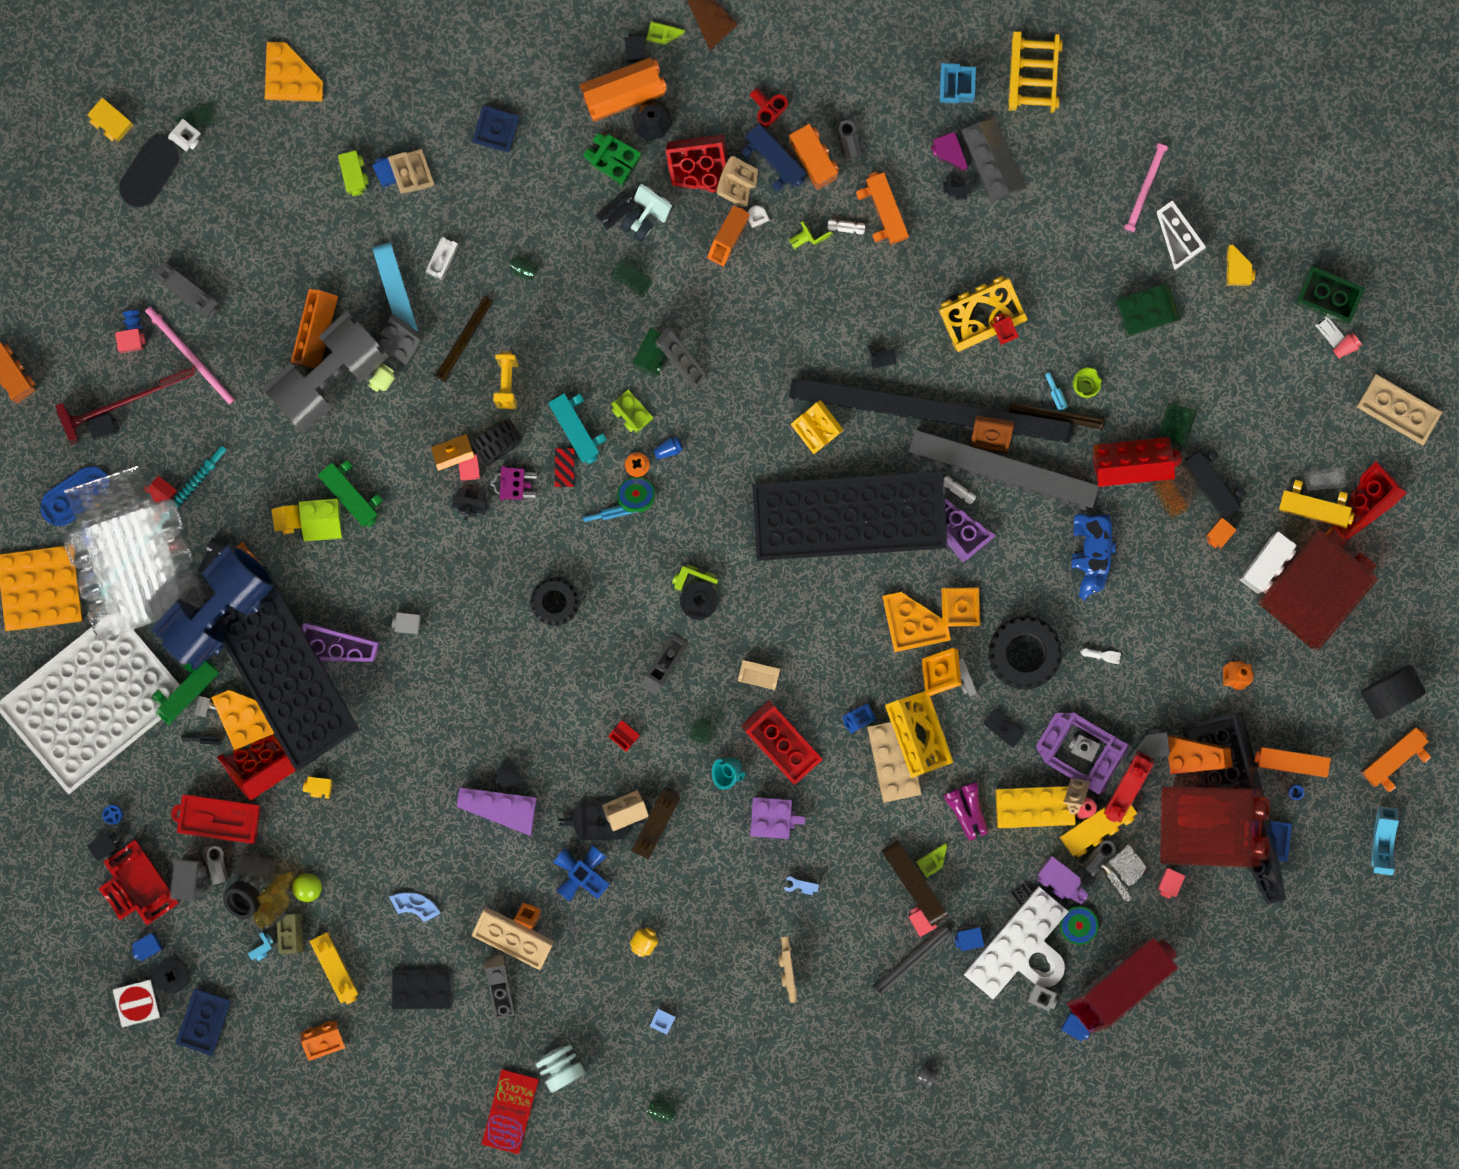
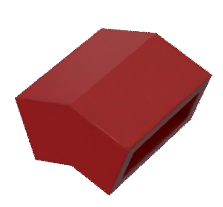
(161, 490)
(624, 736)

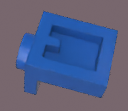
(859, 718)

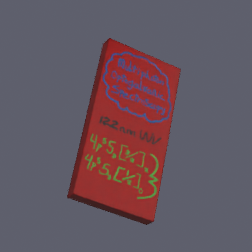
(510, 1111)

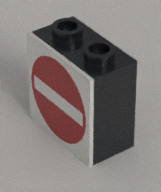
(137, 1002)

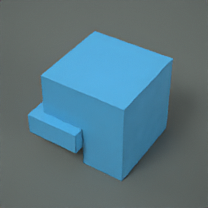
(957, 83)

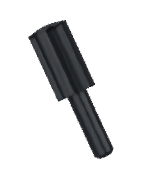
(212, 739)

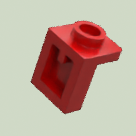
(1004, 328)

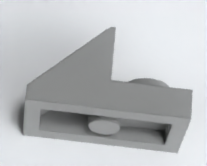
(967, 685)

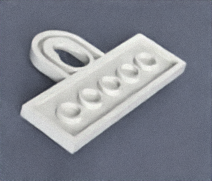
(1016, 943)

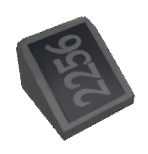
(1020, 894)

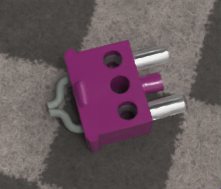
(507, 487)

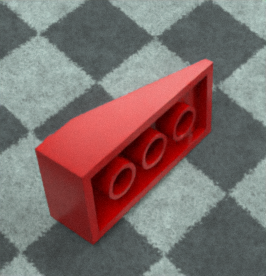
(781, 742)

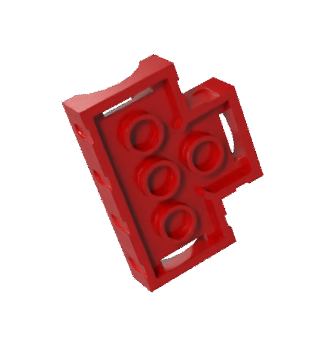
(136, 885)

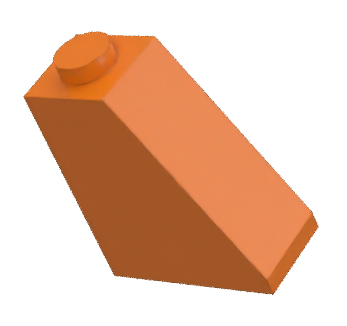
(728, 235)

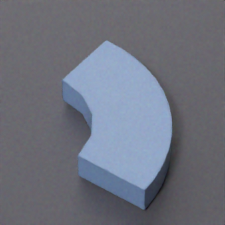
(416, 904)

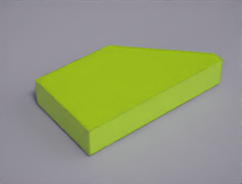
(662, 33)
(932, 861)

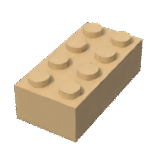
(890, 764)

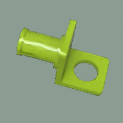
(806, 235)

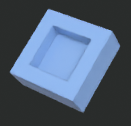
(662, 1021)

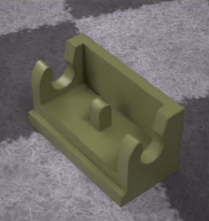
(290, 934)

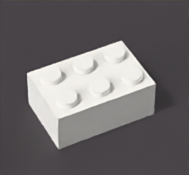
(1268, 563)

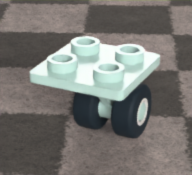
(653, 205)

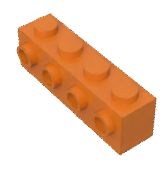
(315, 320)

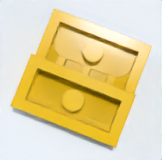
(817, 427)

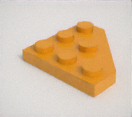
(289, 76)
(912, 623)
(241, 718)

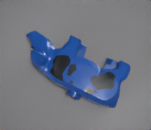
(1097, 551)

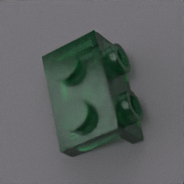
(1177, 424)

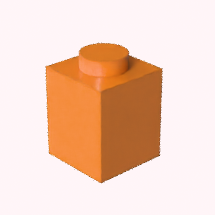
(1220, 533)

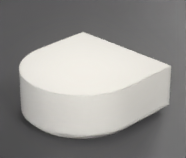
(757, 216)

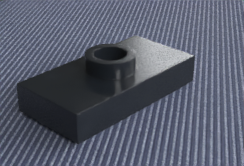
(1003, 728)

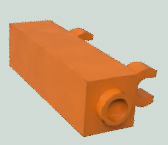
(886, 208)
(1395, 756)
(1292, 762)

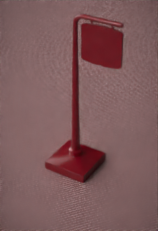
(71, 422)

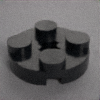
(705, 609)

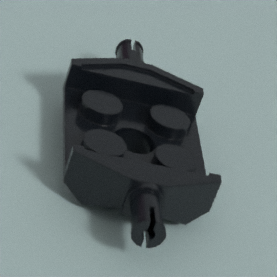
(585, 823)

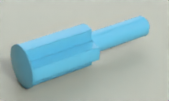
(1056, 394)

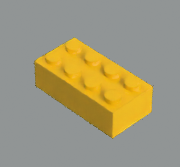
(1032, 807)

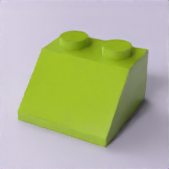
(320, 519)

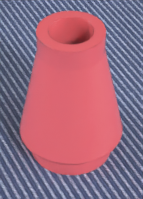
(1349, 344)

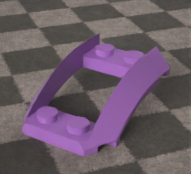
(1106, 763)

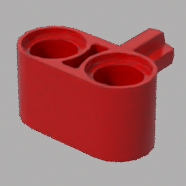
(767, 106)

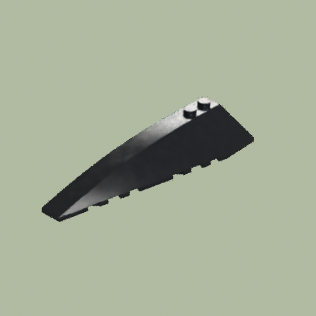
(1232, 733)

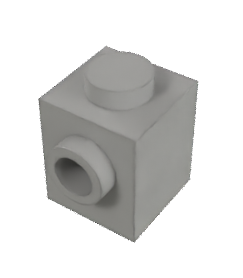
(1083, 747)

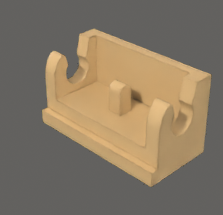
(758, 675)
(625, 810)

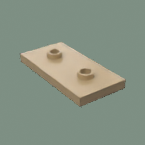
(1399, 409)
(512, 938)

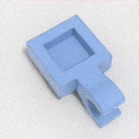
(806, 887)

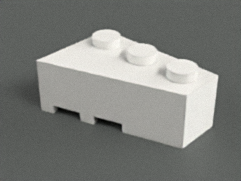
(1179, 235)

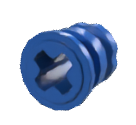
(132, 320)

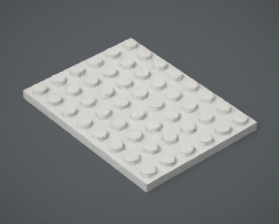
(88, 704)

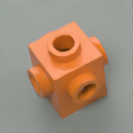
(1237, 675)

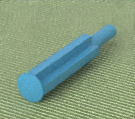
(607, 514)

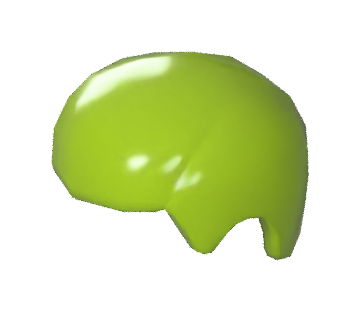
(1084, 389)
(306, 887)

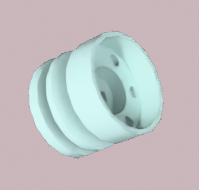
(560, 1068)

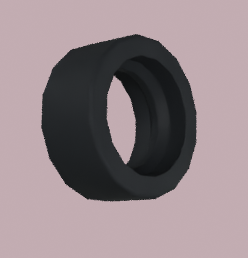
(234, 906)

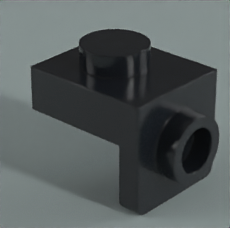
(959, 192)

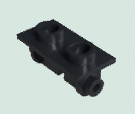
(615, 210)

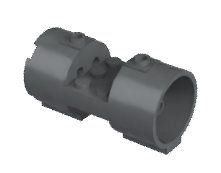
(300, 396)

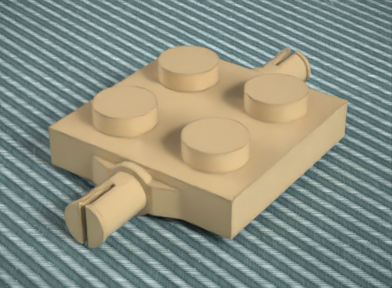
(785, 961)

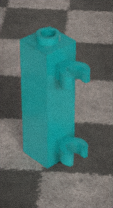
(574, 428)

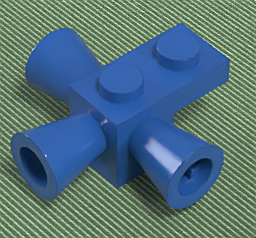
(581, 874)

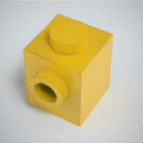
(286, 519)

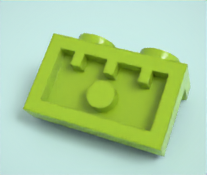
(631, 411)

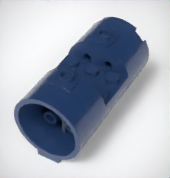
(238, 583)

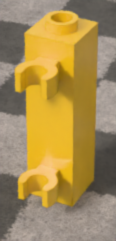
(1316, 509)
(335, 968)

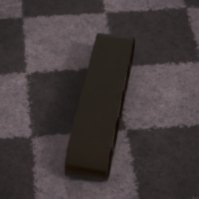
(914, 883)

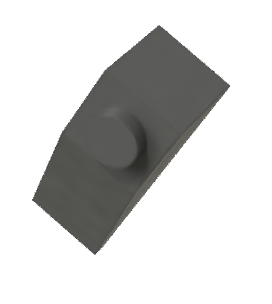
(664, 664)

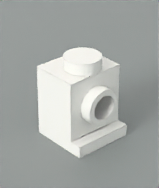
(187, 130)

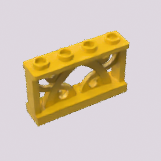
(968, 337)
(904, 726)

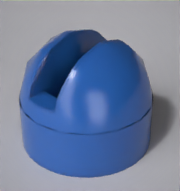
(1300, 791)

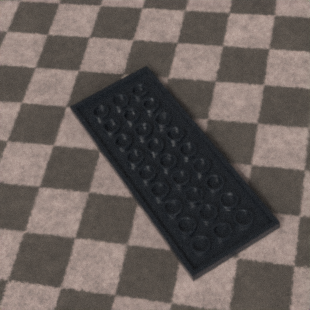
(850, 516)
(287, 679)

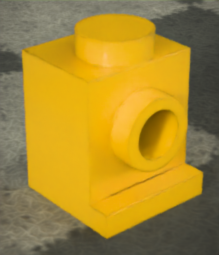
(317, 787)

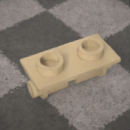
(1076, 794)

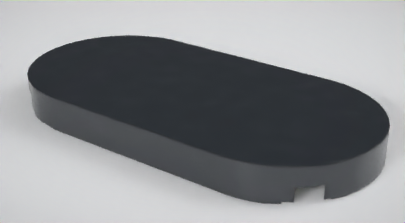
(149, 172)

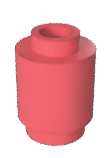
(1090, 809)

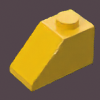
(1238, 268)

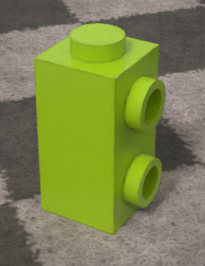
(352, 173)

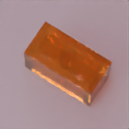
(1170, 498)

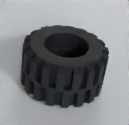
(496, 441)
(564, 587)

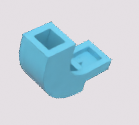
(1383, 840)

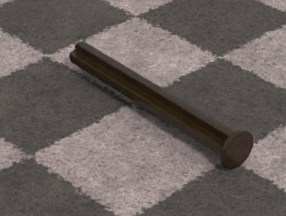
(463, 339)
(1047, 413)

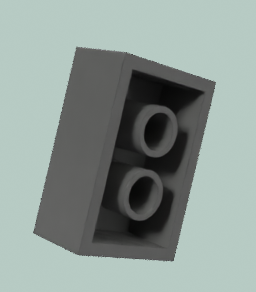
(188, 880)

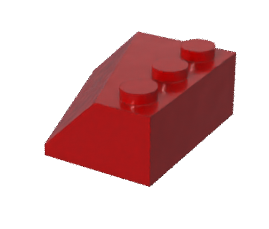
(697, 162)
(257, 767)

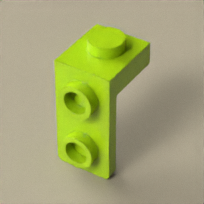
(679, 579)

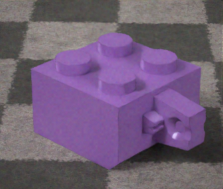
(773, 818)
(1062, 880)

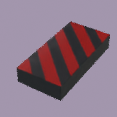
(564, 467)

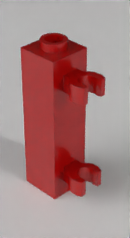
(1128, 787)

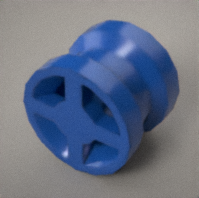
(109, 814)

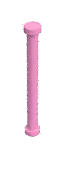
(1145, 188)

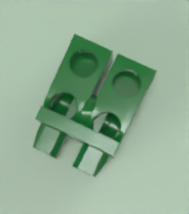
(606, 156)

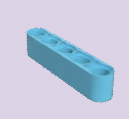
(393, 283)

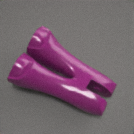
(971, 796)

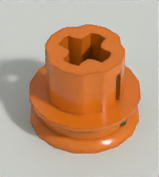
(638, 472)

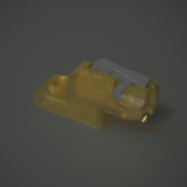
(273, 902)

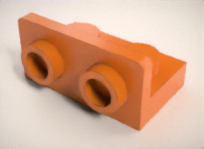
(321, 1040)

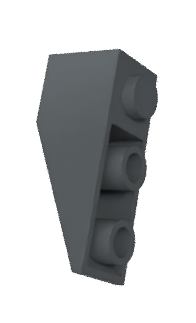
(499, 986)

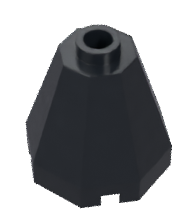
(653, 127)

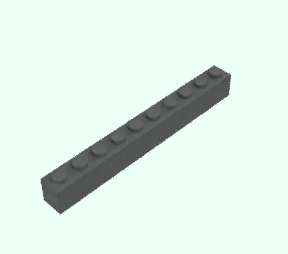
(1003, 469)

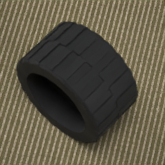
(1393, 692)

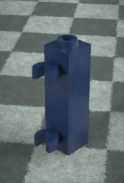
(775, 156)

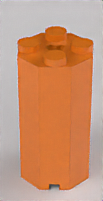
(623, 89)

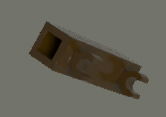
(656, 823)

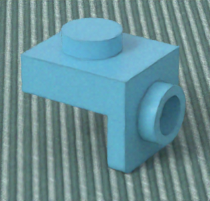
(260, 952)

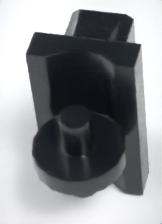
(467, 505)

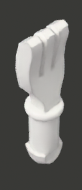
(1108, 656)

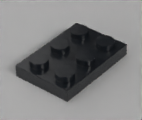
(420, 989)

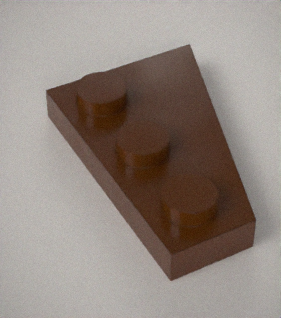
(712, 21)

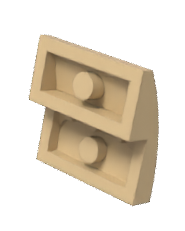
(411, 171)
(736, 181)

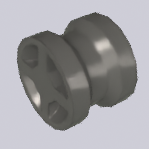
(926, 1076)

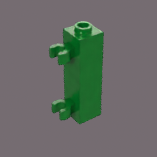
(348, 495)
(186, 693)

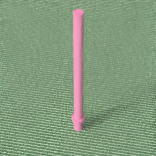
(157, 318)

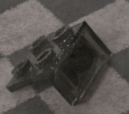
(1123, 870)

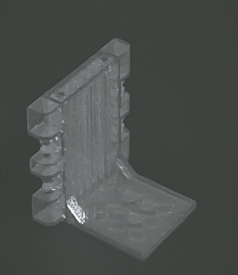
(129, 553)

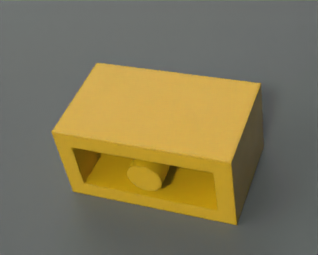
(110, 120)

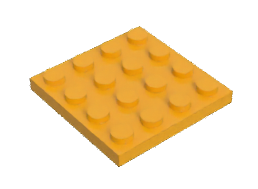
(39, 589)

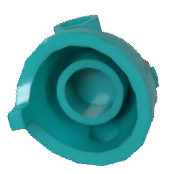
(727, 772)

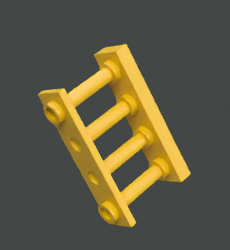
(1017, 80)
(504, 398)

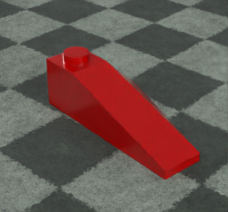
(1372, 497)

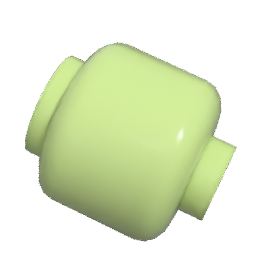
(382, 379)

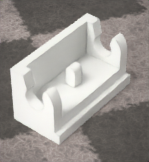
(442, 258)

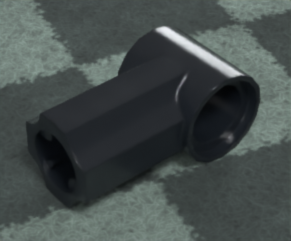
(213, 549)

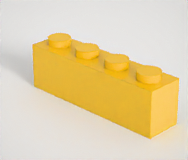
(1092, 830)

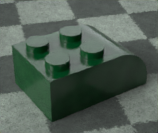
(1329, 295)
(1147, 310)
(649, 356)

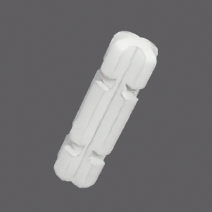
(846, 226)
(959, 490)

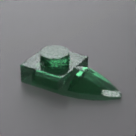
(198, 116)

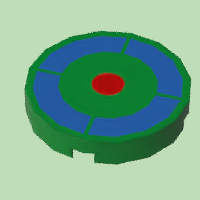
(636, 495)
(1079, 925)

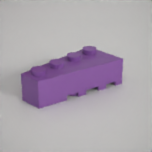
(963, 533)
(340, 645)
(506, 809)

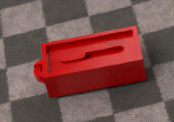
(1135, 461)
(217, 819)

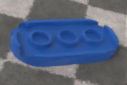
(55, 500)

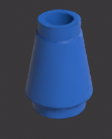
(668, 448)

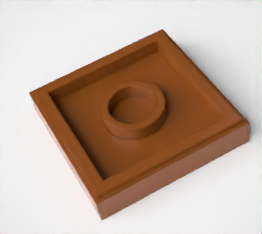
(992, 434)

